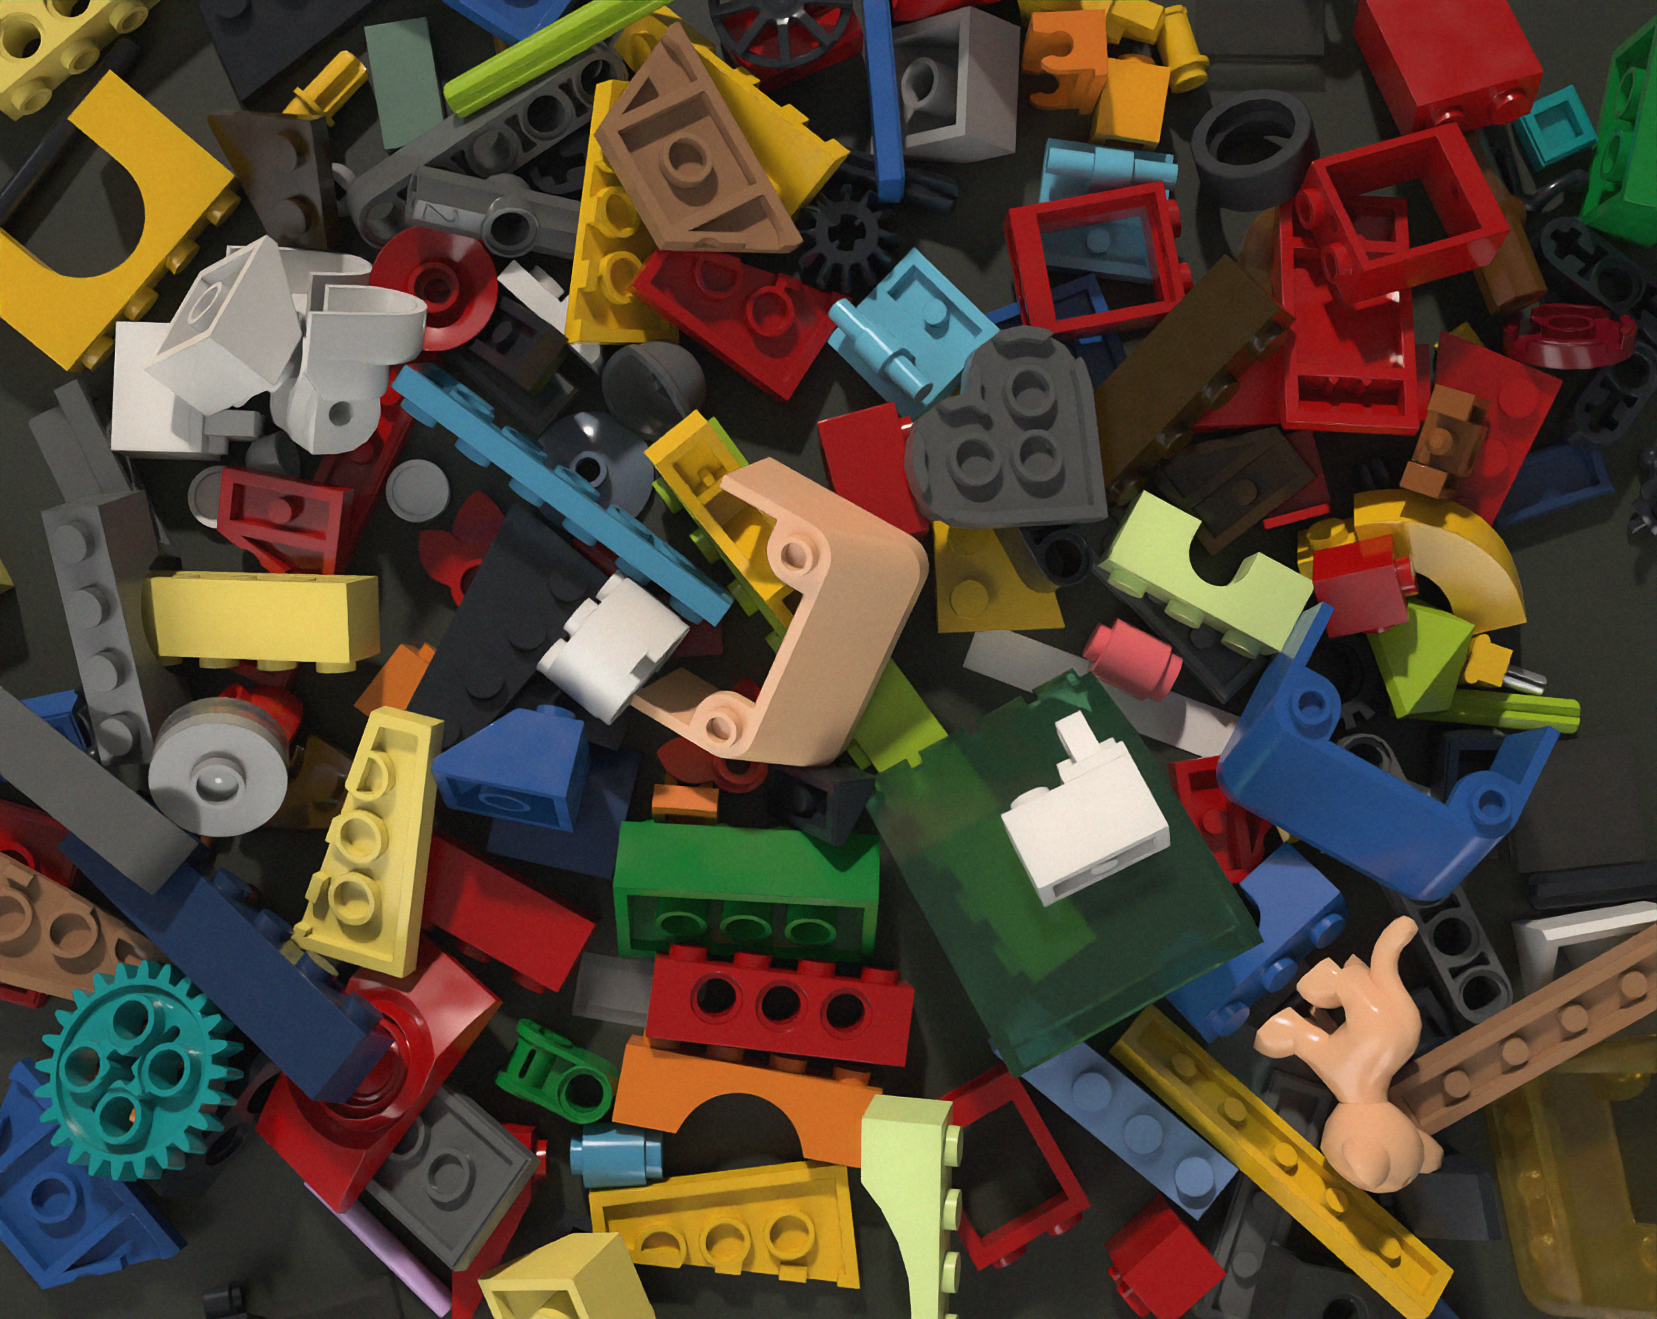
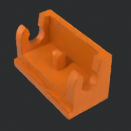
(1073, 51)

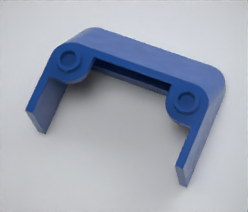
(1349, 808)

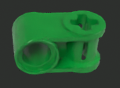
(553, 1073)

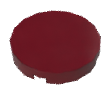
(1568, 336)

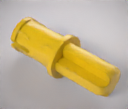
(330, 88)

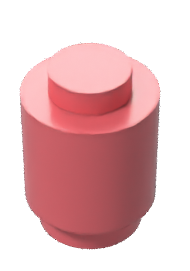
(1132, 660)

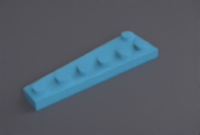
(439, 397)

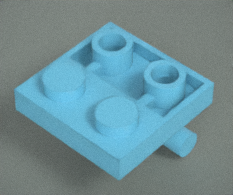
(1109, 248)
(910, 335)

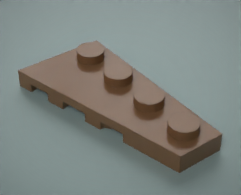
(59, 938)

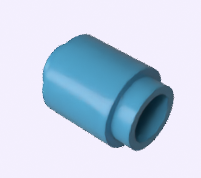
(617, 1155)

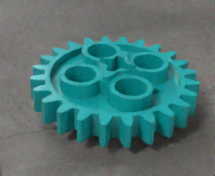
(138, 1072)

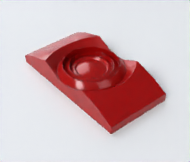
(1342, 362)
(434, 1022)

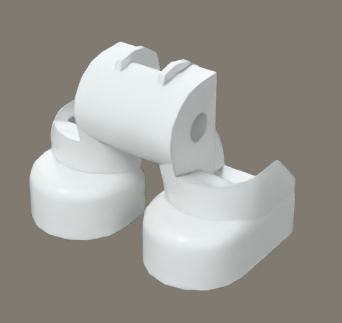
(344, 348)

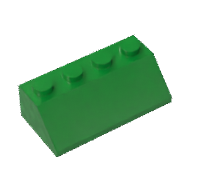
(746, 892)

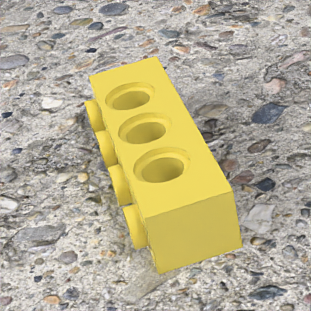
(65, 49)

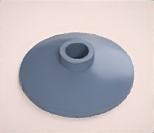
(597, 436)

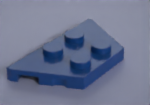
(57, 1214)

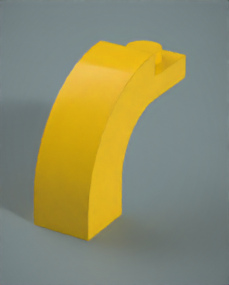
(693, 465)
(1445, 545)

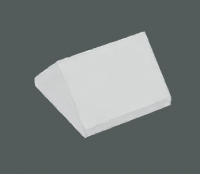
(1566, 940)

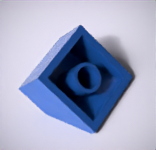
(519, 769)

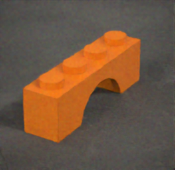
(670, 1079)

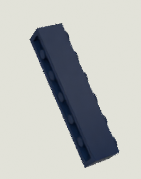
(250, 969)

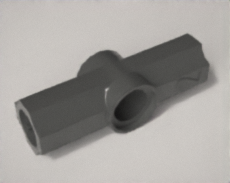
(472, 208)

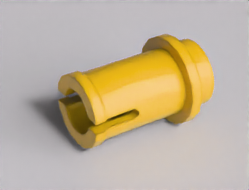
(1180, 51)

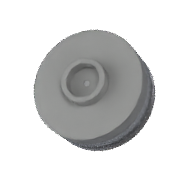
(219, 767)

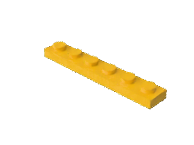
(1283, 1163)

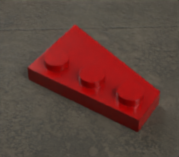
(743, 315)

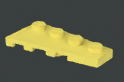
(374, 874)

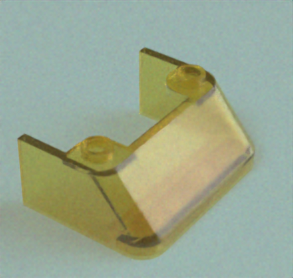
(1569, 1185)

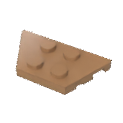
(690, 160)

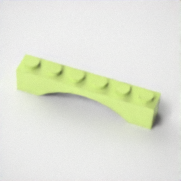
(908, 1173)

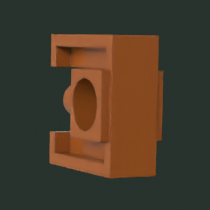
(1447, 443)

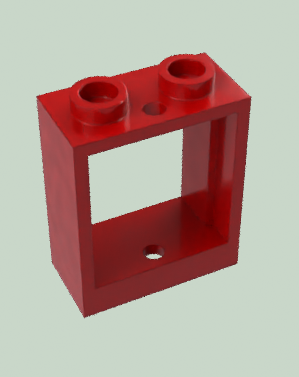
(1453, 185)
(1160, 227)
(1053, 1216)

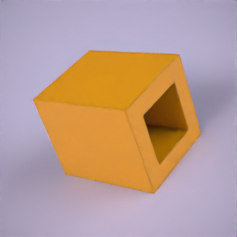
(1131, 104)

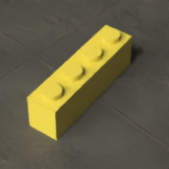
(261, 619)

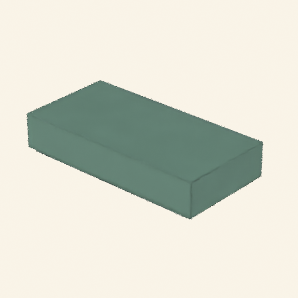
(405, 80)

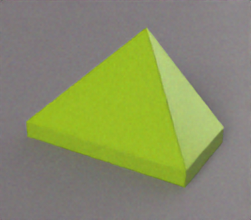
(1422, 659)

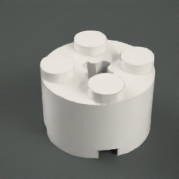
(613, 647)

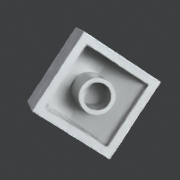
(231, 332)

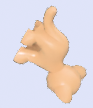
(1365, 1134)

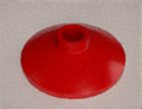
(428, 257)

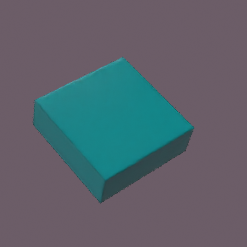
(1555, 129)

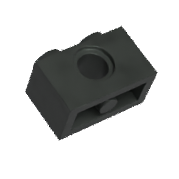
(1305, 1283)

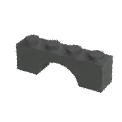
(100, 563)

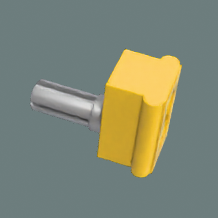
(1487, 665)

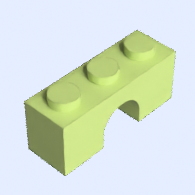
(1153, 557)

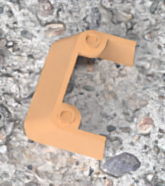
(856, 598)

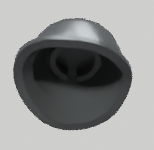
(653, 387)

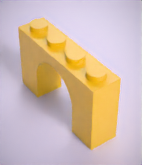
(181, 196)

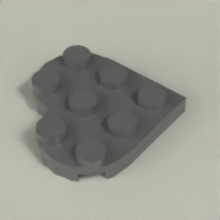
(1014, 441)

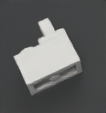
(154, 420)
(1091, 822)

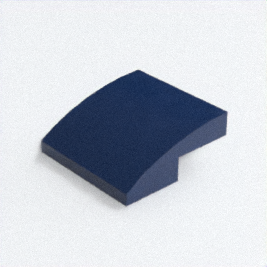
(596, 834)

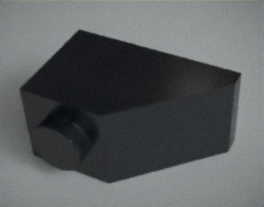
(1447, 1203)

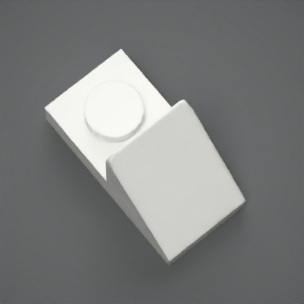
(540, 295)

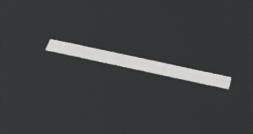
(1173, 720)

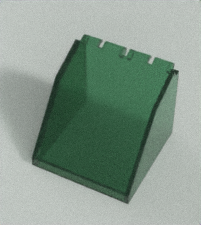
(1089, 958)

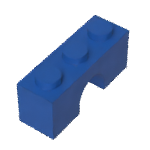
(1297, 914)

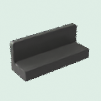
(79, 454)

